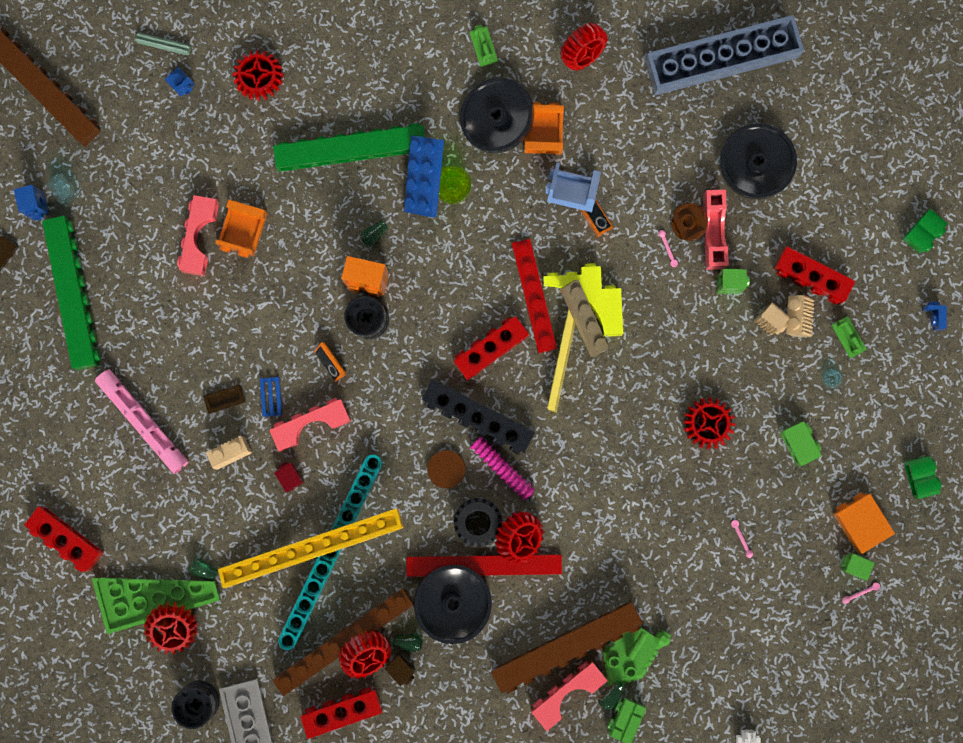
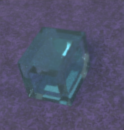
(62, 189)

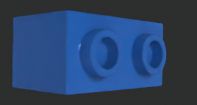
(31, 202)

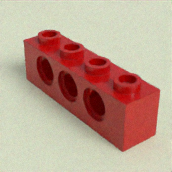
(842, 283)
(511, 325)
(36, 527)
(314, 727)

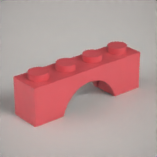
(202, 212)
(715, 244)
(287, 434)
(548, 710)

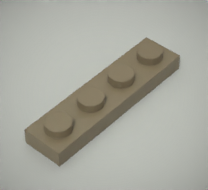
(584, 318)

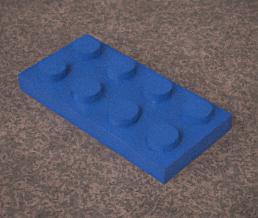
(423, 176)

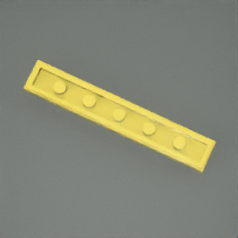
(561, 363)

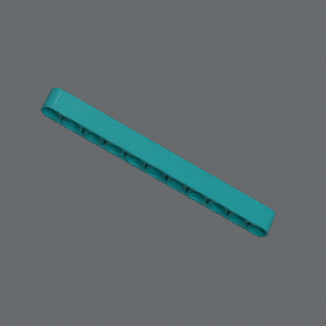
(315, 575)

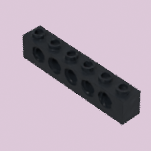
(437, 389)

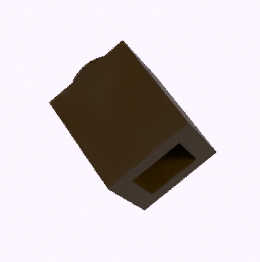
(400, 670)

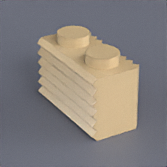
(800, 312)
(772, 319)
(229, 452)

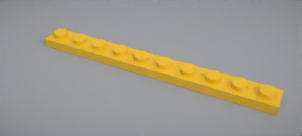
(311, 548)

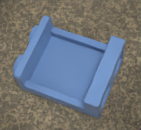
(572, 189)

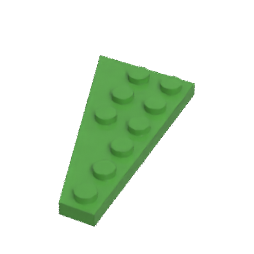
(129, 601)

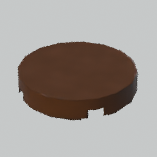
(689, 221)
(446, 469)

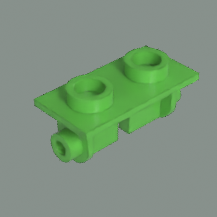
(483, 45)
(849, 337)

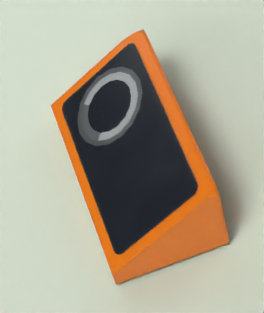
(597, 220)
(330, 361)

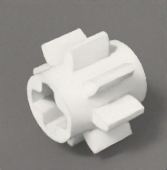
(748, 736)

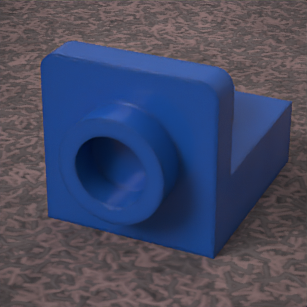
(180, 82)
(939, 316)

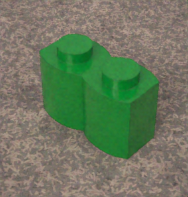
(924, 232)
(922, 477)

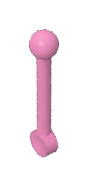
(673, 263)
(735, 524)
(875, 586)

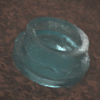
(838, 378)

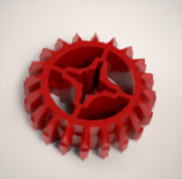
(583, 46)
(241, 74)
(713, 430)
(519, 537)
(163, 619)
(364, 654)

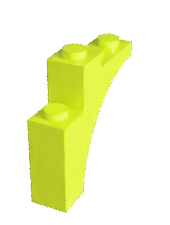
(604, 302)

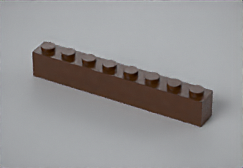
(46, 90)
(566, 647)
(330, 649)

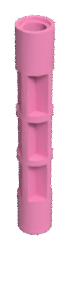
(141, 421)

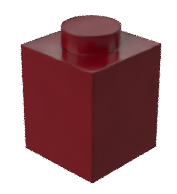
(288, 476)

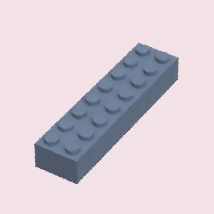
(724, 55)

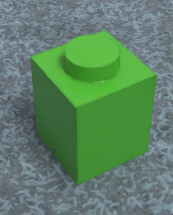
(857, 566)

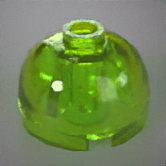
(454, 185)

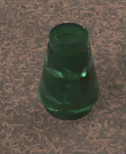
(372, 234)
(203, 569)
(408, 642)
(611, 695)

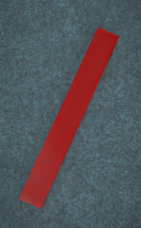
(487, 565)

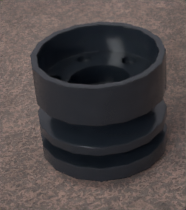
(356, 315)
(190, 714)

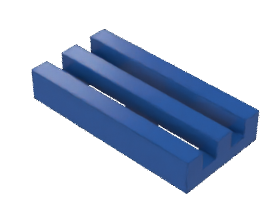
(270, 392)

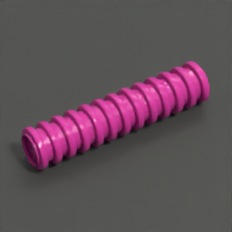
(502, 468)

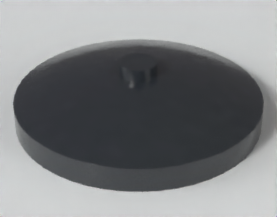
(497, 115)
(758, 161)
(452, 604)

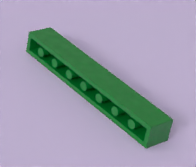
(346, 148)
(70, 293)

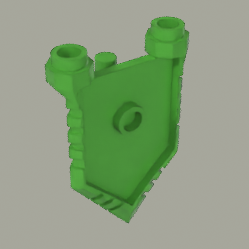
(632, 655)

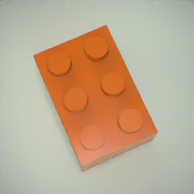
(365, 276)

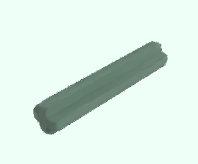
(163, 43)

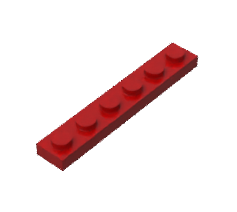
(534, 296)

